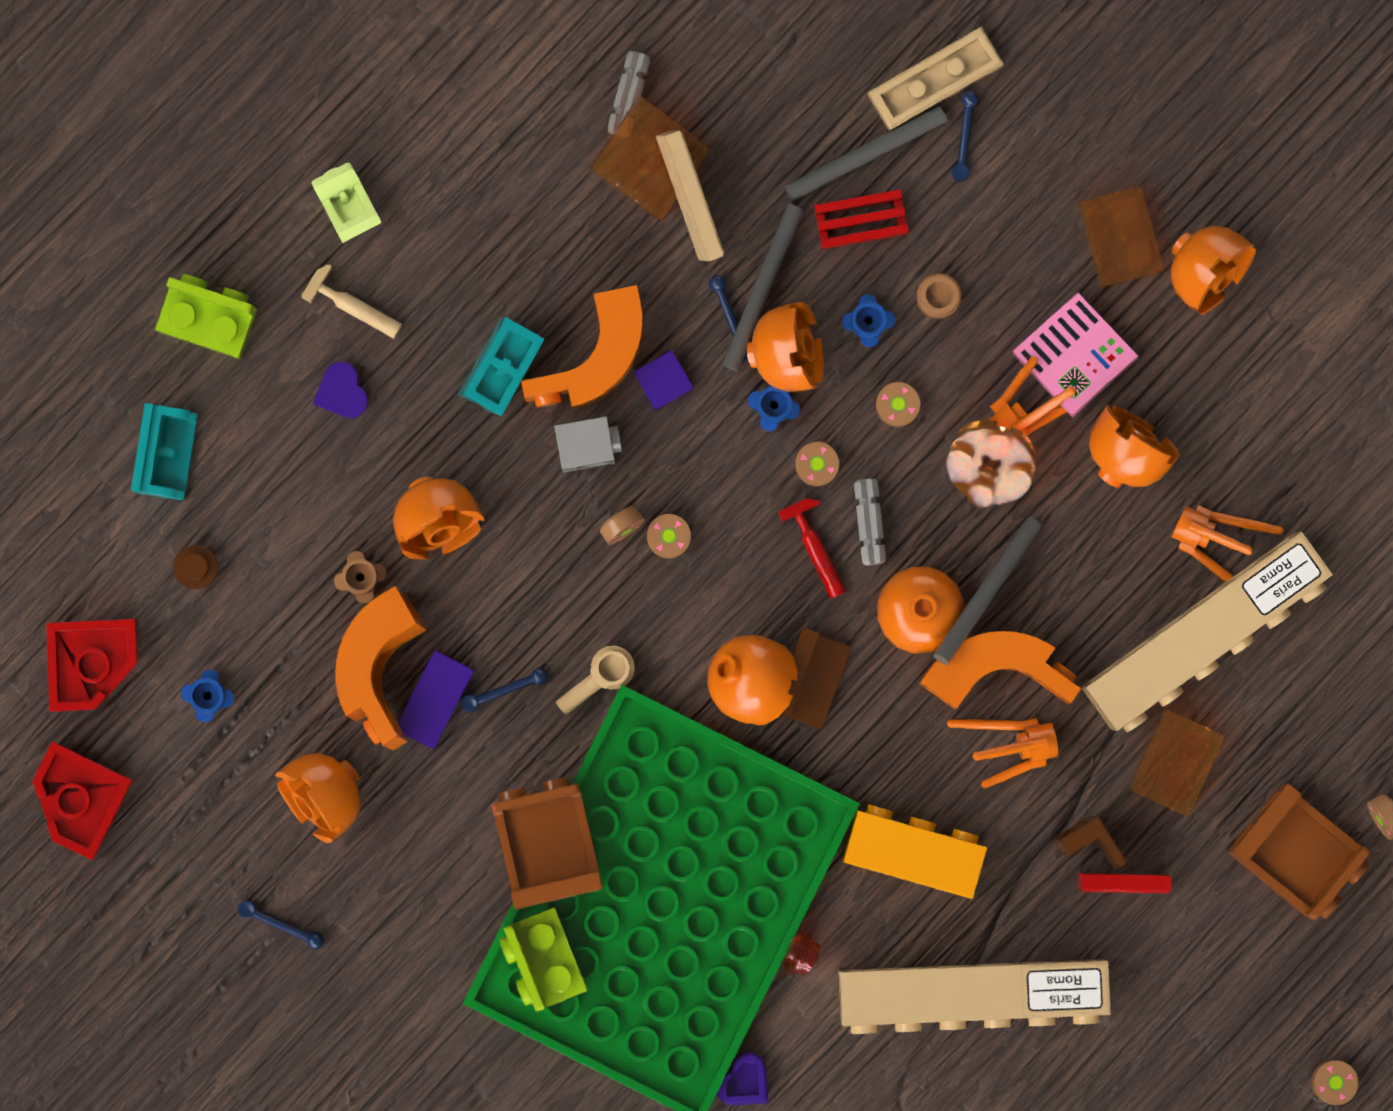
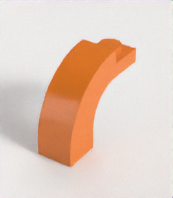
(609, 363)
(998, 652)
(362, 657)

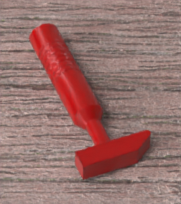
(814, 546)

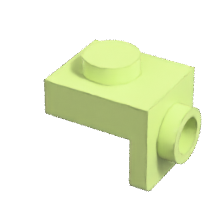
(346, 201)

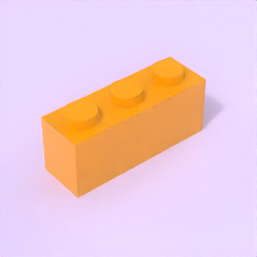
(915, 851)

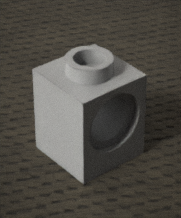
(587, 444)

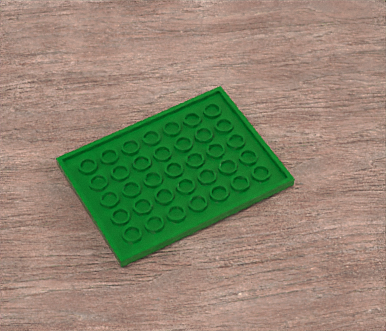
(703, 889)

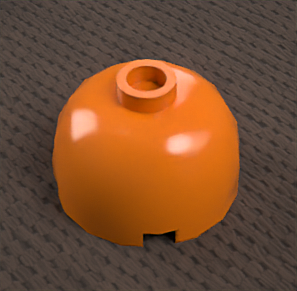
(1208, 264)
(786, 349)
(1129, 450)
(434, 516)
(918, 608)
(751, 679)
(321, 791)

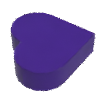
(341, 393)
(745, 1081)

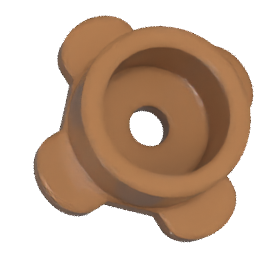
(347, 579)

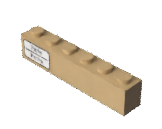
(1206, 632)
(974, 993)

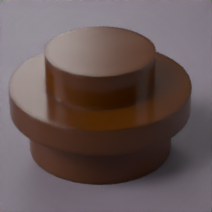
(195, 567)

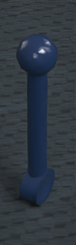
(960, 171)
(717, 283)
(470, 703)
(248, 909)

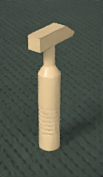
(351, 304)

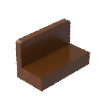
(819, 669)
(1084, 833)

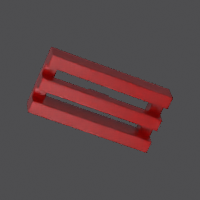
(859, 202)
(1124, 883)

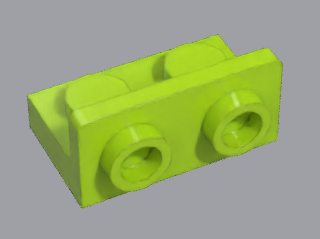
(205, 316)
(543, 959)

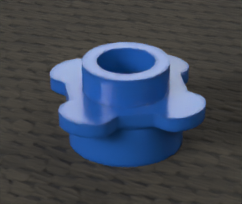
(868, 308)
(771, 417)
(195, 695)

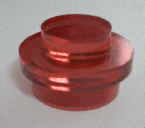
(801, 955)

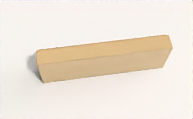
(935, 79)
(690, 195)

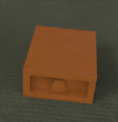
(546, 843)
(1300, 853)

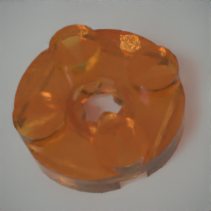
(989, 485)

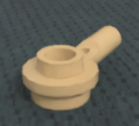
(609, 669)

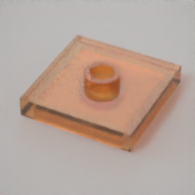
(634, 161)

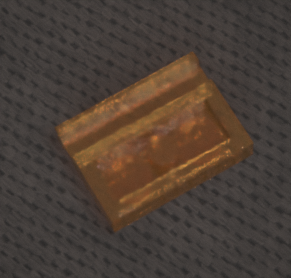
(1120, 237)
(1176, 763)

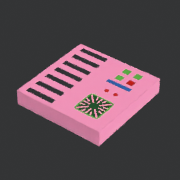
(1076, 351)

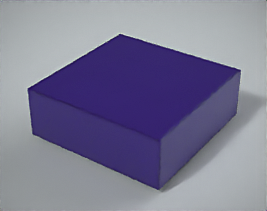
(663, 380)

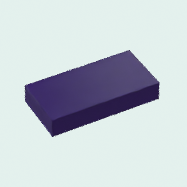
(434, 699)

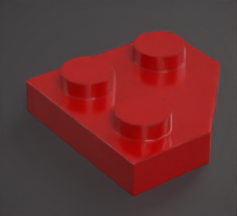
(88, 661)
(78, 798)

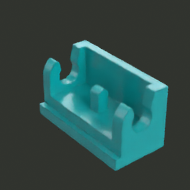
(501, 366)
(164, 452)

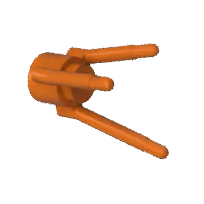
(1017, 416)
(1196, 530)
(1035, 743)

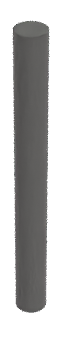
(865, 153)
(762, 287)
(987, 591)

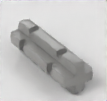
(630, 86)
(869, 521)

